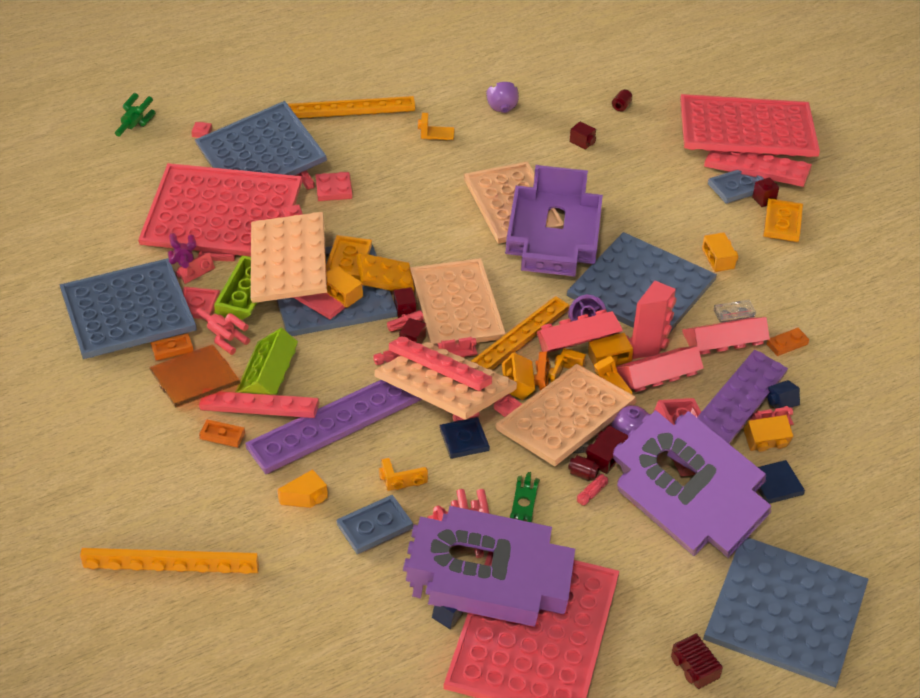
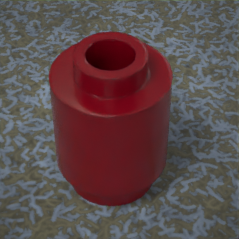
(622, 100)
(583, 467)

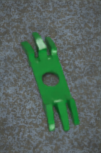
(525, 492)

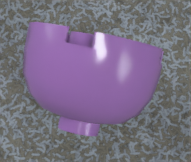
(503, 97)
(585, 305)
(629, 418)

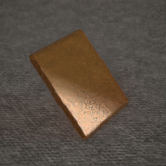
(194, 376)

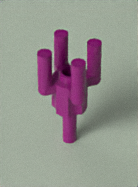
(182, 252)

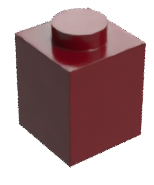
(582, 135)
(765, 189)
(404, 301)
(414, 330)

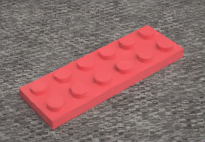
(756, 164)

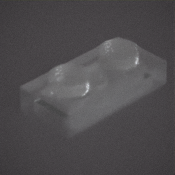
(734, 311)

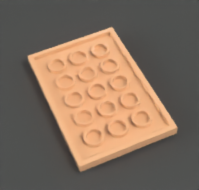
(494, 195)
(288, 257)
(457, 301)
(442, 390)
(565, 414)

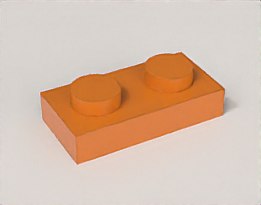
(787, 341)
(172, 347)
(542, 367)
(222, 433)

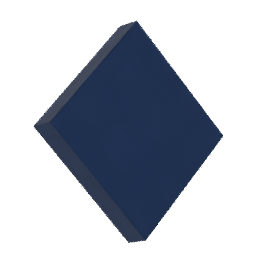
(464, 437)
(780, 482)

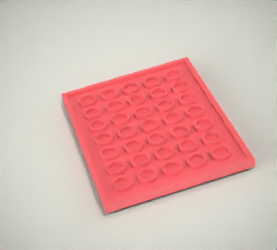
(748, 125)
(215, 206)
(540, 661)

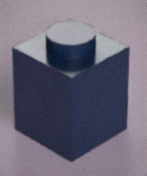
(784, 394)
(446, 615)

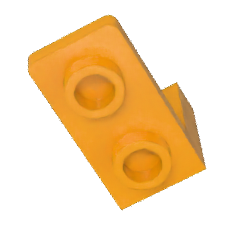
(434, 132)
(566, 360)
(607, 370)
(402, 479)

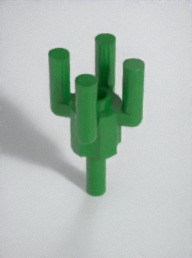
(134, 114)

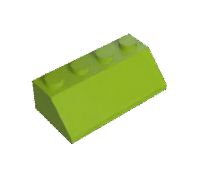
(237, 292)
(268, 364)

